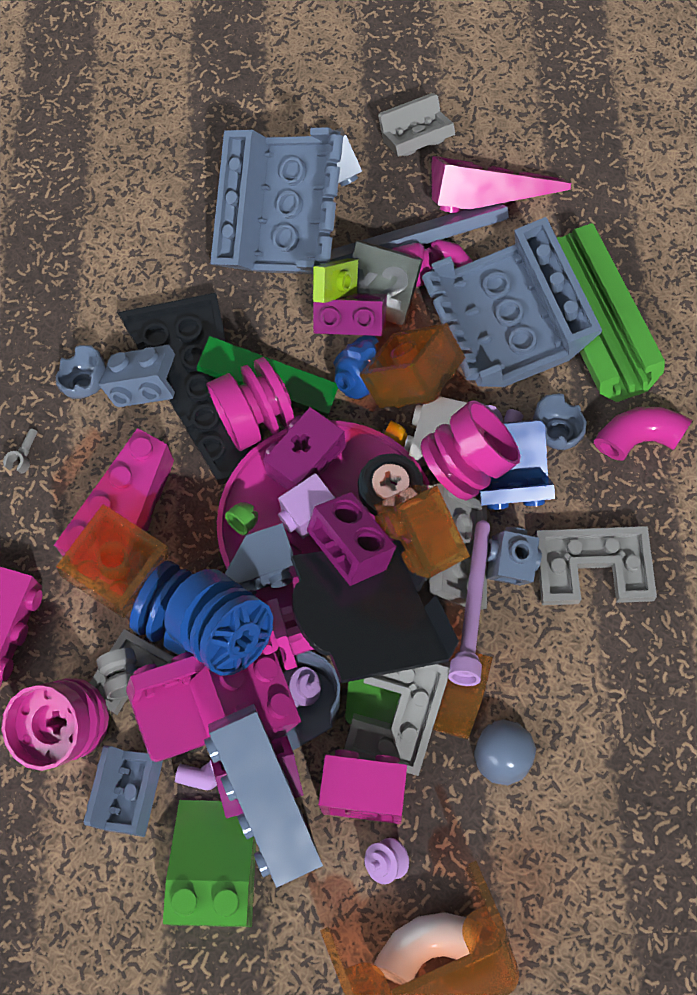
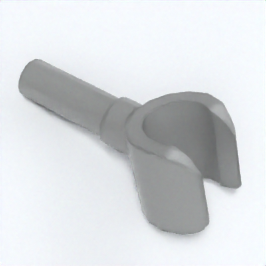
(21, 454)

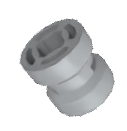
(117, 668)

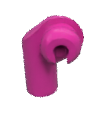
(445, 249)

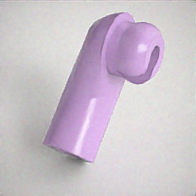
(195, 777)

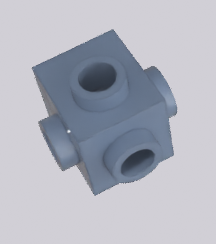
(513, 557)

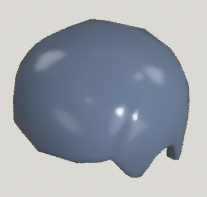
(81, 374)
(562, 421)
(504, 752)

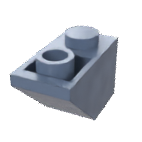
(263, 560)

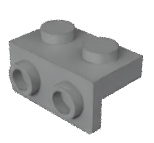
(415, 125)

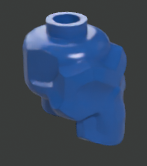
(351, 363)

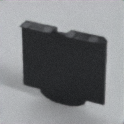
(372, 624)

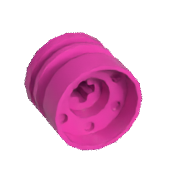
(251, 403)
(470, 450)
(37, 728)

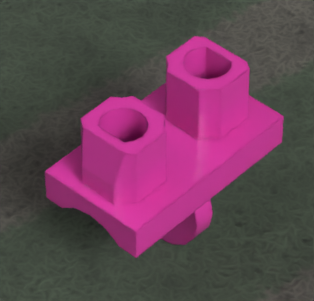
(285, 635)

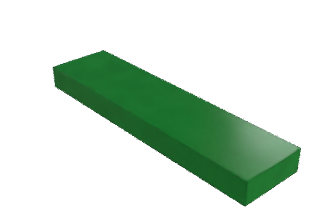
(303, 387)

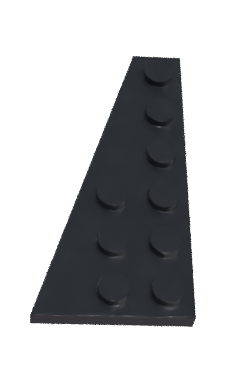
(186, 328)

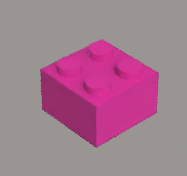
(258, 684)
(363, 787)

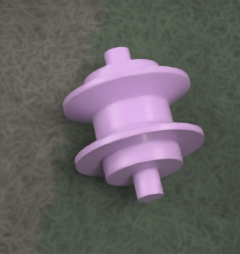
(303, 685)
(386, 861)

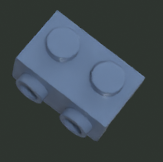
(138, 376)
(123, 792)

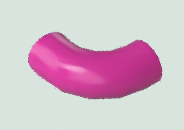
(640, 426)

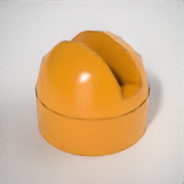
(396, 432)

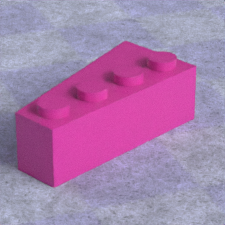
(127, 487)

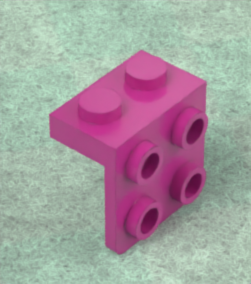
(167, 707)

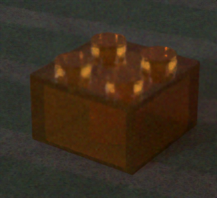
(413, 366)
(112, 560)

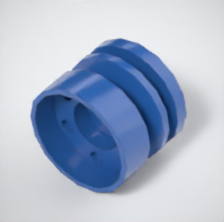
(151, 603)
(218, 621)

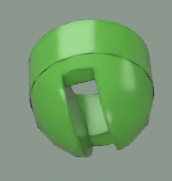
(242, 517)

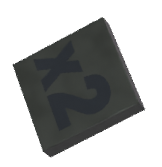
(388, 273)

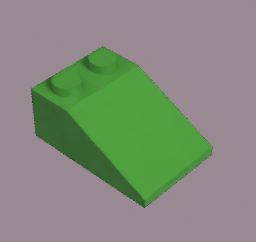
(209, 869)

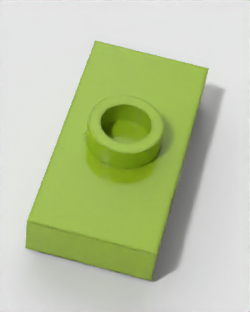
(335, 280)

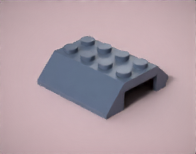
(276, 201)
(514, 308)

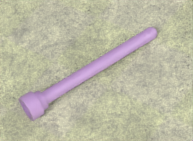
(465, 667)

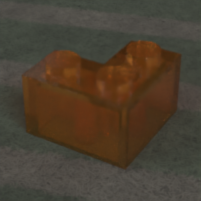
(424, 527)

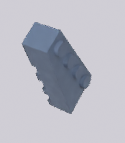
(264, 796)

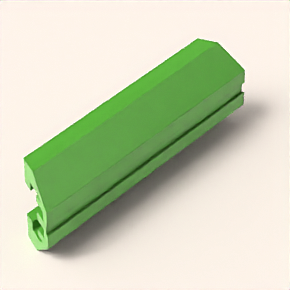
(624, 356)

